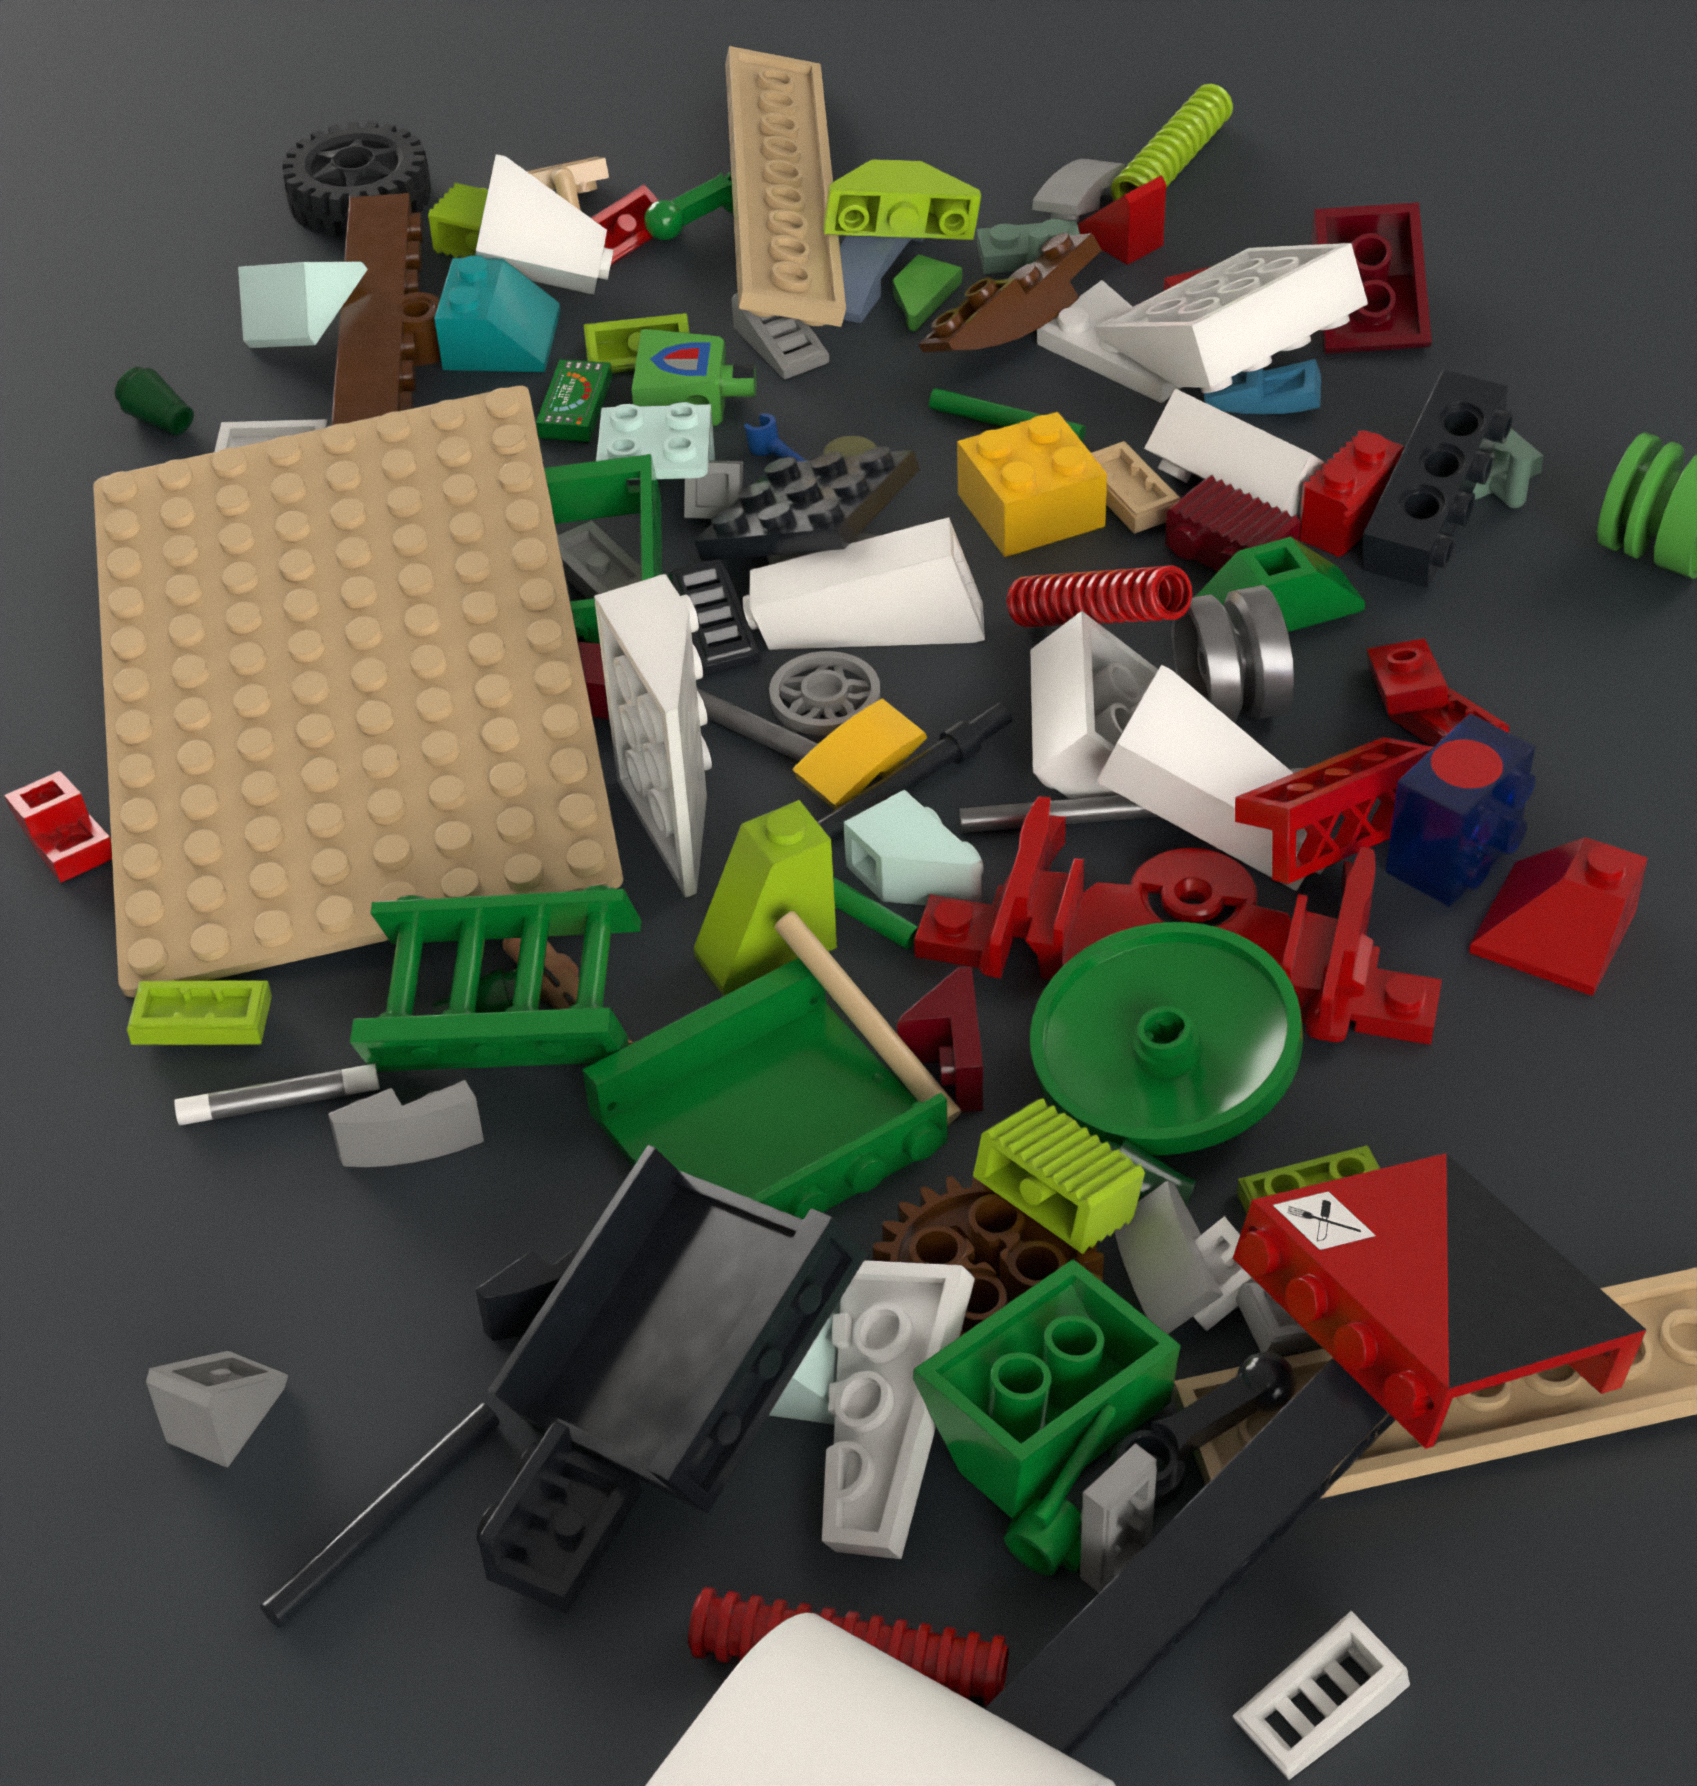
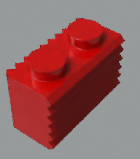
(1346, 492)

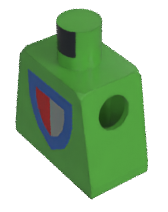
(688, 370)

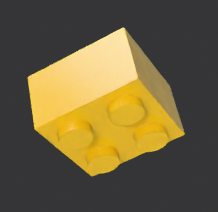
(1031, 484)

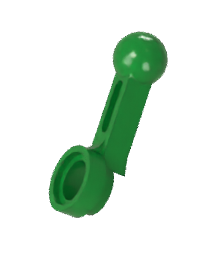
(666, 218)

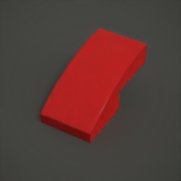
(60, 826)

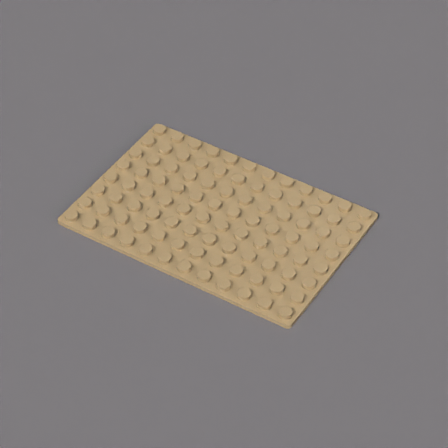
(339, 688)

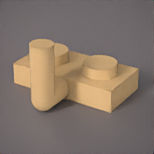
(573, 177)

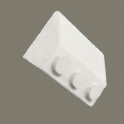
(1210, 442)
(1081, 703)

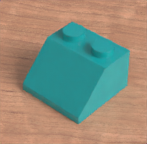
(494, 318)

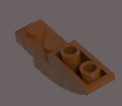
(1014, 306)

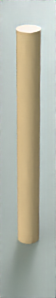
(861, 1012)

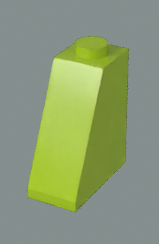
(773, 869)

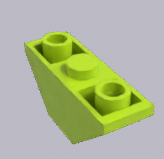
(901, 201)

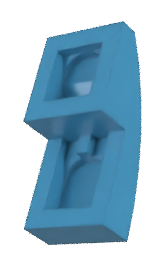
(1271, 391)

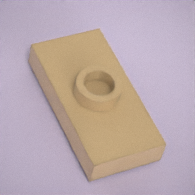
(1134, 488)

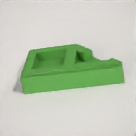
(924, 287)

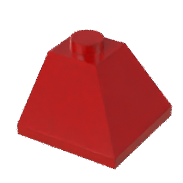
(1563, 913)

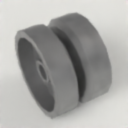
(1236, 653)

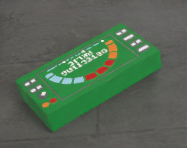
(574, 400)

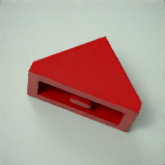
(1131, 223)

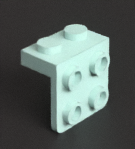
(674, 435)

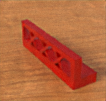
(1318, 795)

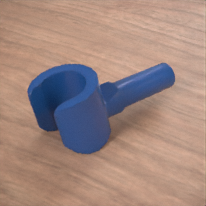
(766, 441)

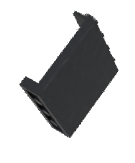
(678, 1328)

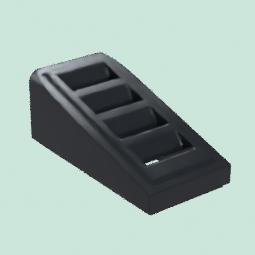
(718, 616)

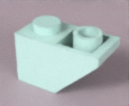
(909, 854)

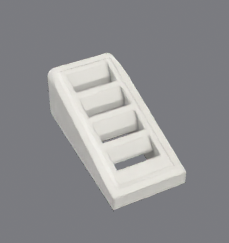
(1344, 1639)

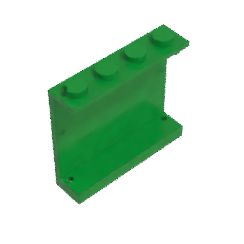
(766, 1098)

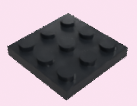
(807, 504)

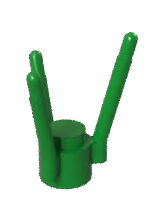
(1049, 1526)

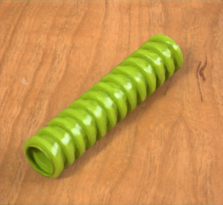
(1177, 140)

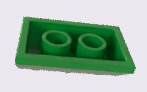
(1036, 1376)

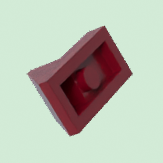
(946, 1031)

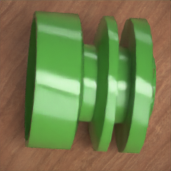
(1650, 502)

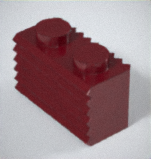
(1220, 521)

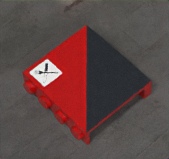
(1430, 1288)

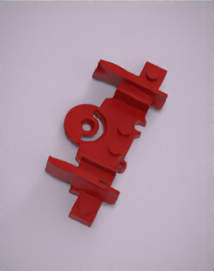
(1323, 956)

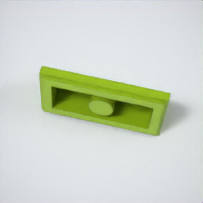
(619, 340)

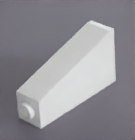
(872, 593)
(1190, 765)

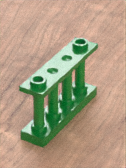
(522, 1032)

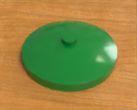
(1167, 1037)

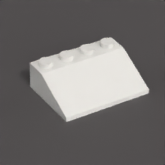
(1239, 313)
(657, 716)

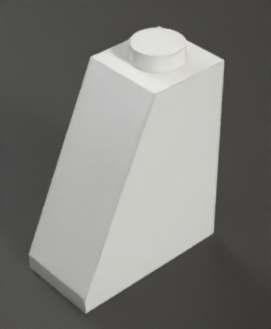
(541, 232)

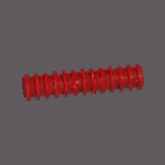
(1103, 595)
(958, 1663)

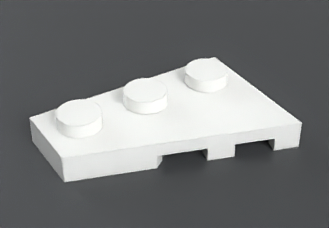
(1075, 338)

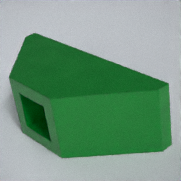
(1301, 580)

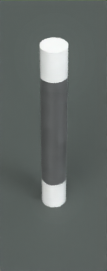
(276, 1094)

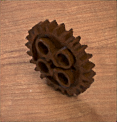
(987, 1237)

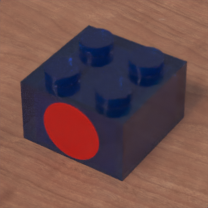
(1460, 810)

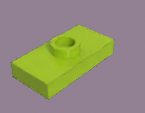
(199, 1013)

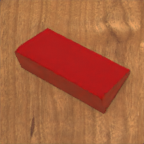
(626, 222)

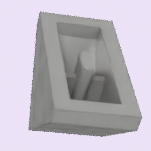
(213, 1402)

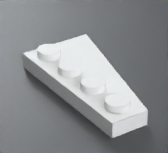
(882, 1429)

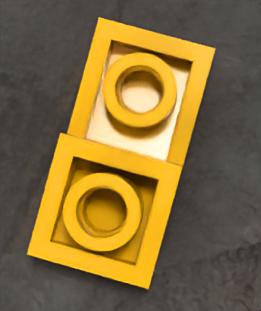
(857, 751)

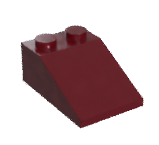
(1392, 272)

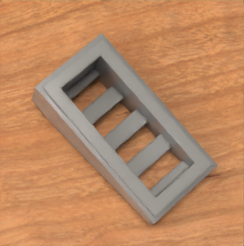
(778, 335)

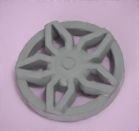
(822, 691)

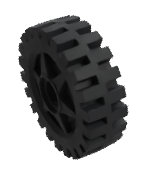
(349, 164)

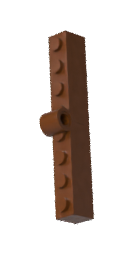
(387, 318)

